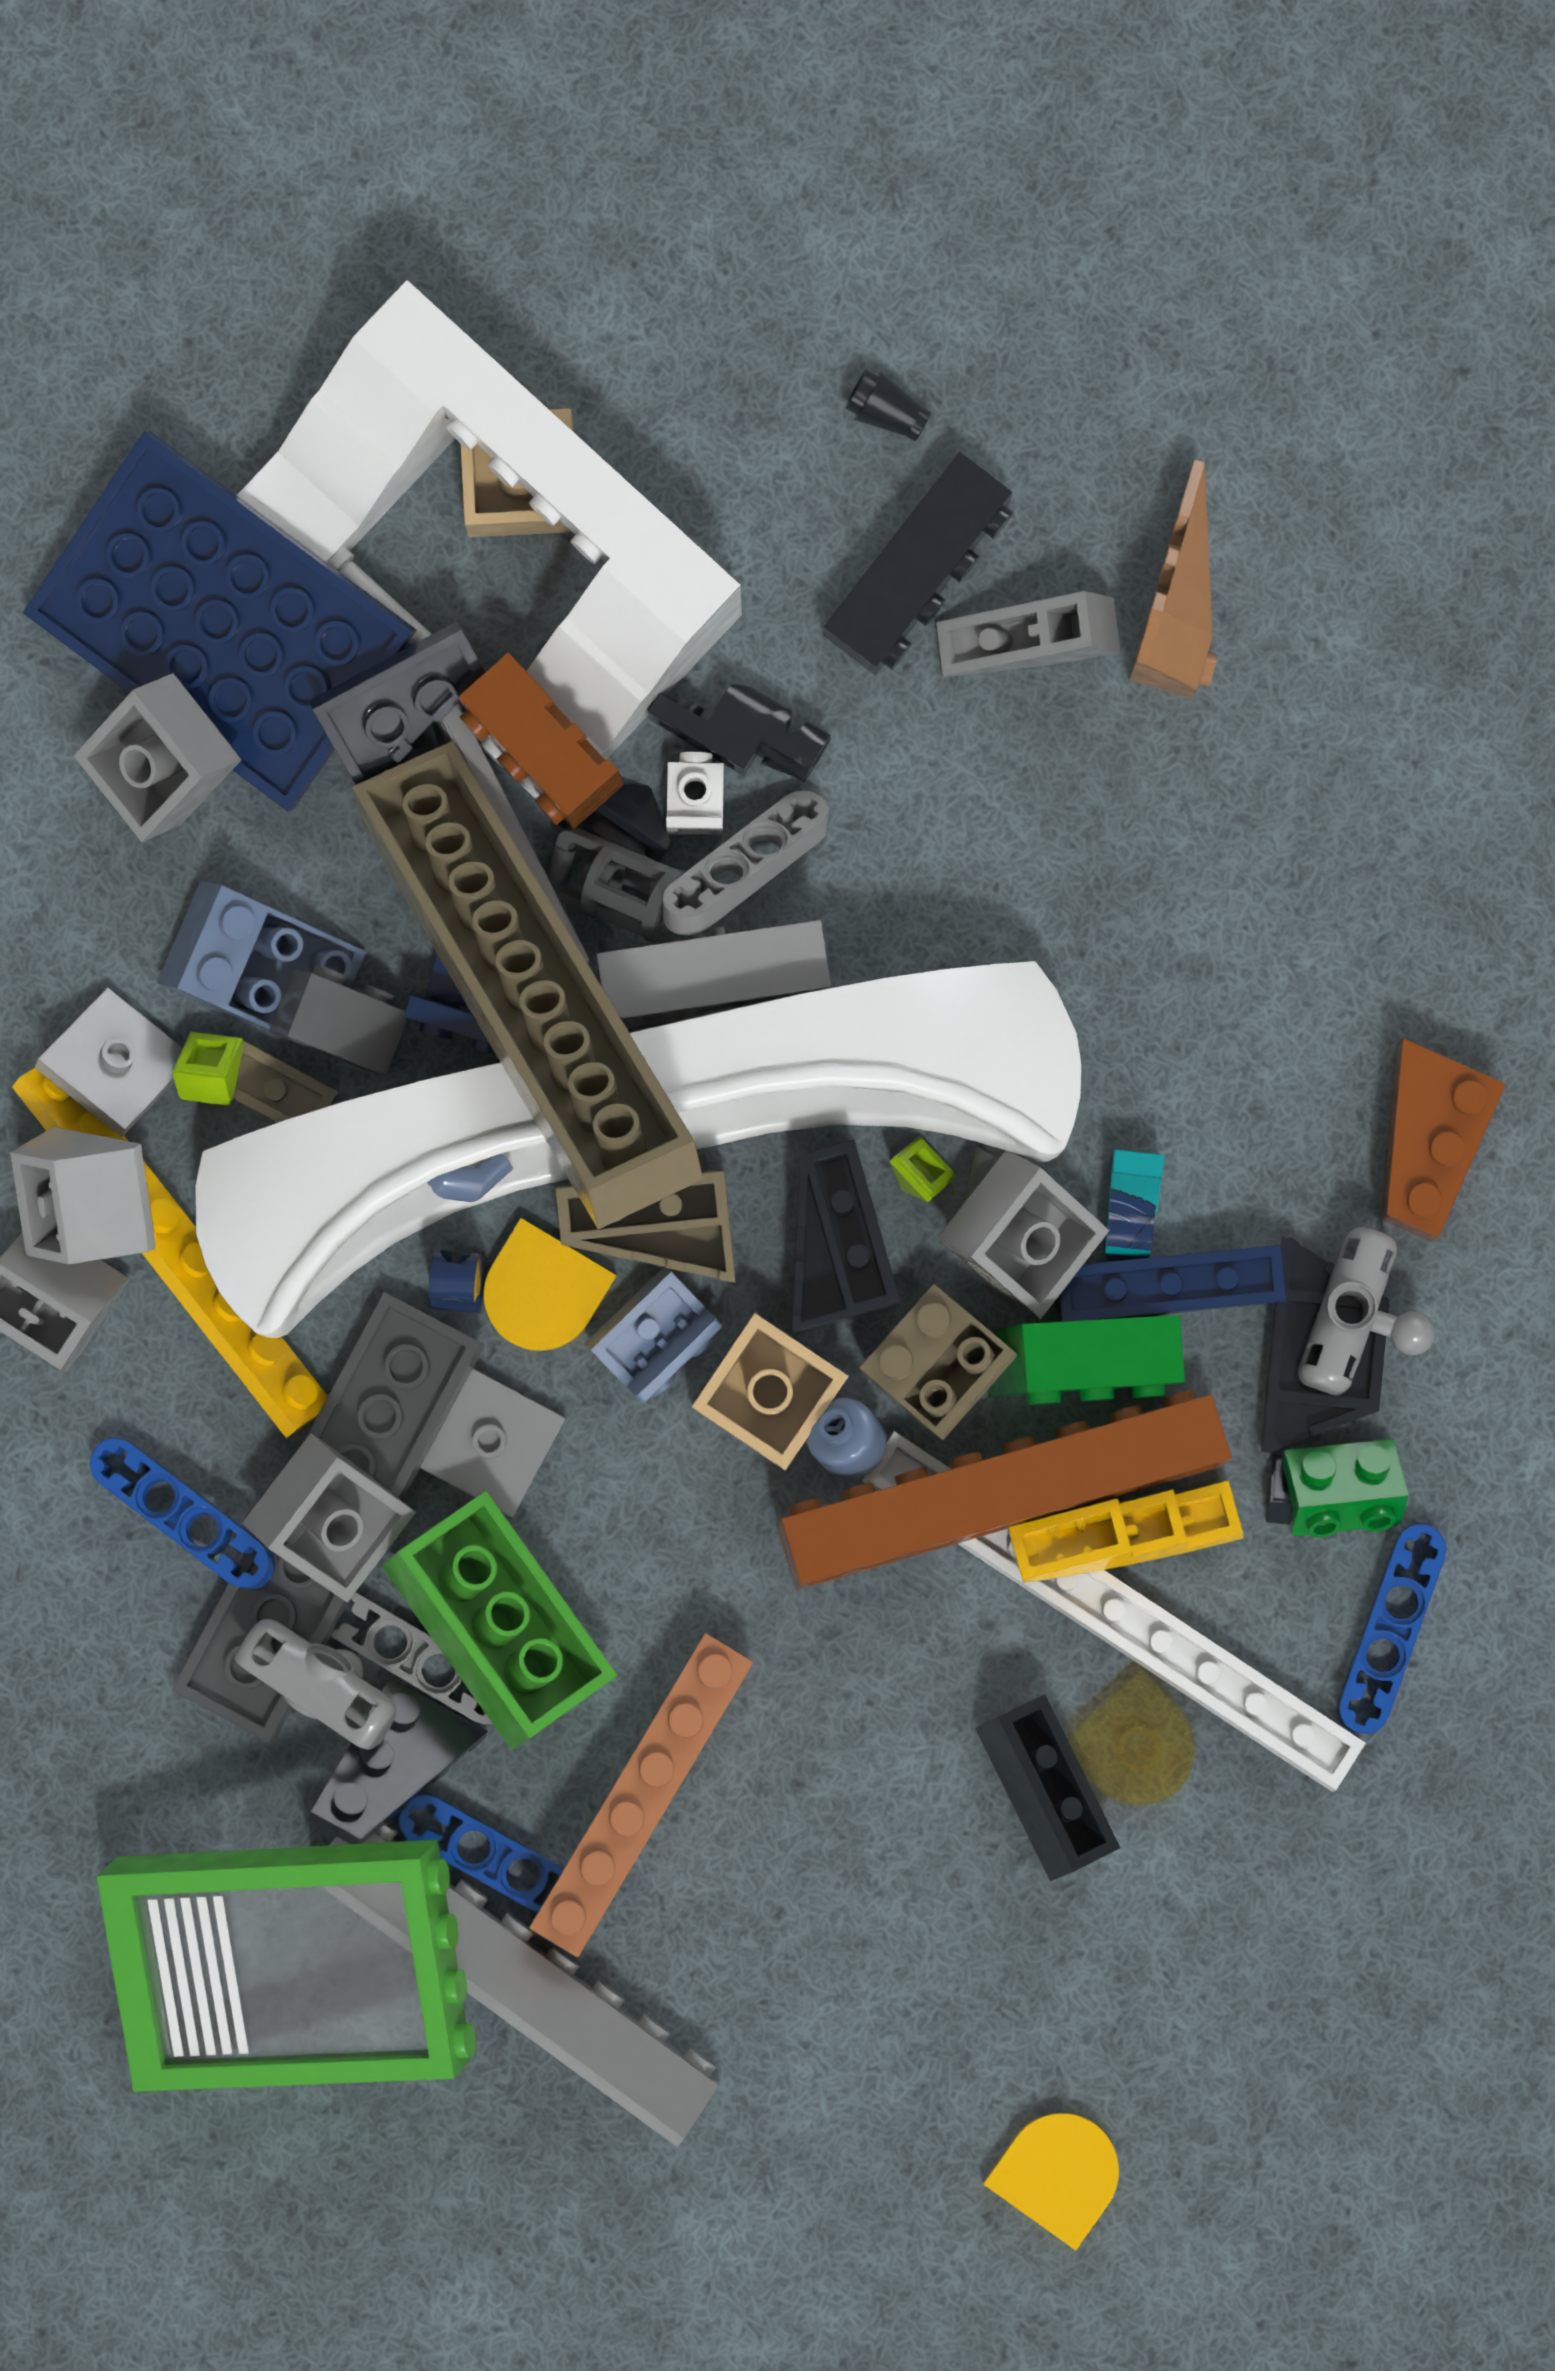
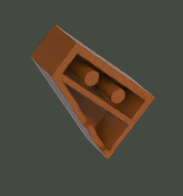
(538, 742)
(1433, 1135)

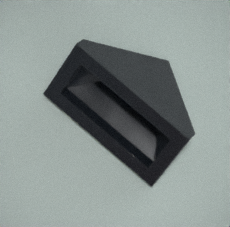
(631, 820)

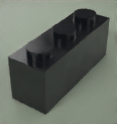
(1047, 1788)

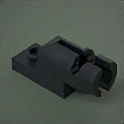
(741, 729)

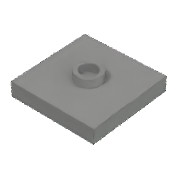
(112, 1062)
(493, 1442)

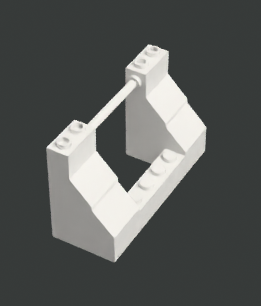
(393, 409)

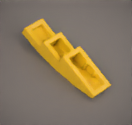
(1125, 1533)

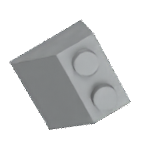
(328, 1518)

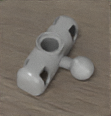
(1363, 1280)
(318, 1682)

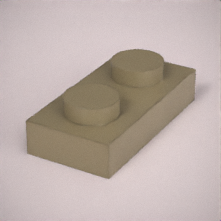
(278, 1088)

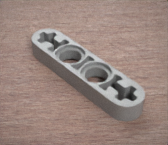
(752, 867)
(411, 1662)

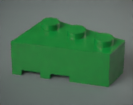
(1091, 1358)

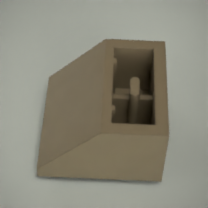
(937, 1362)

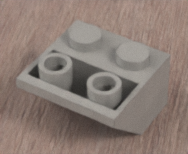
(82, 1197)
(54, 1304)

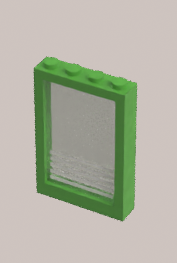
(286, 1966)

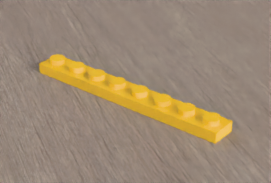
(261, 1362)

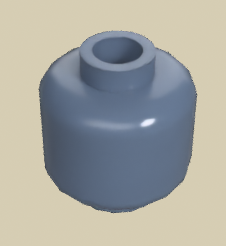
(847, 1439)

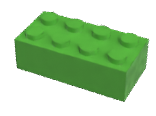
(499, 1620)

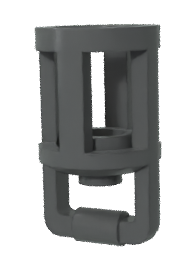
(603, 882)

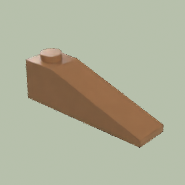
(1179, 622)

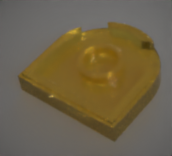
(1135, 1744)

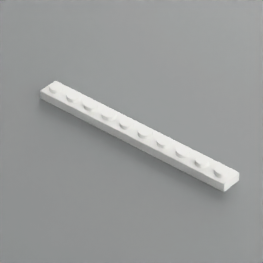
(1164, 1647)

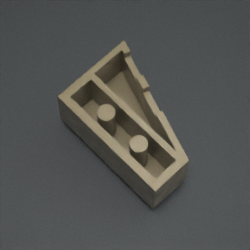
(678, 1232)

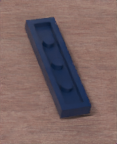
(1176, 1284)

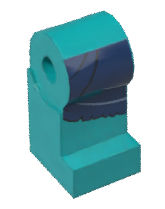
(1132, 1202)

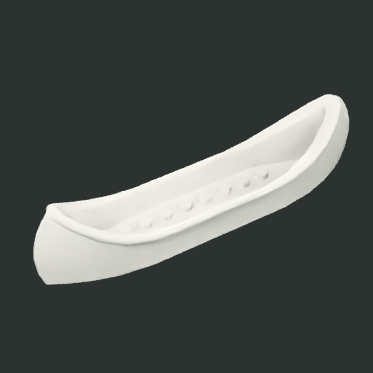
(929, 1051)

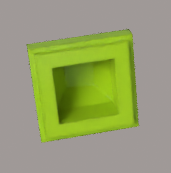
(921, 1170)

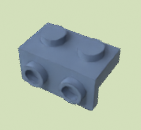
(654, 1335)

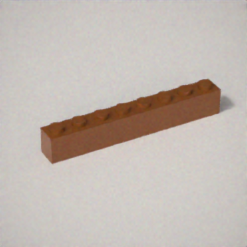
(1002, 1491)

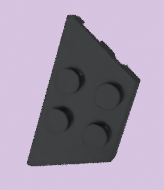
(1291, 1407)

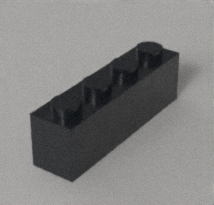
(918, 564)

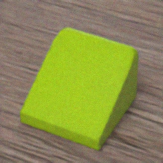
(208, 1068)

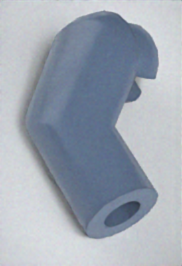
(471, 1183)

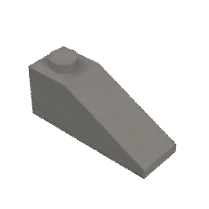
(1029, 635)

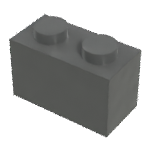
(339, 1020)

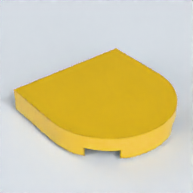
(542, 1290)
(1058, 2174)

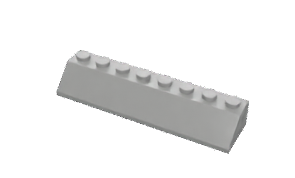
(574, 2020)

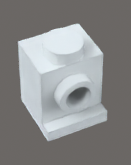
(700, 815)

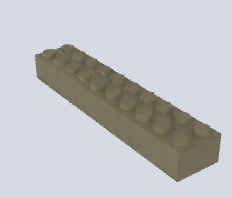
(528, 986)

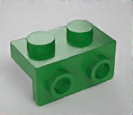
(1345, 1487)

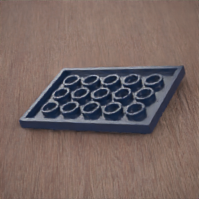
(212, 590)

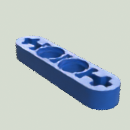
(180, 1516)
(1385, 1626)
(502, 1853)

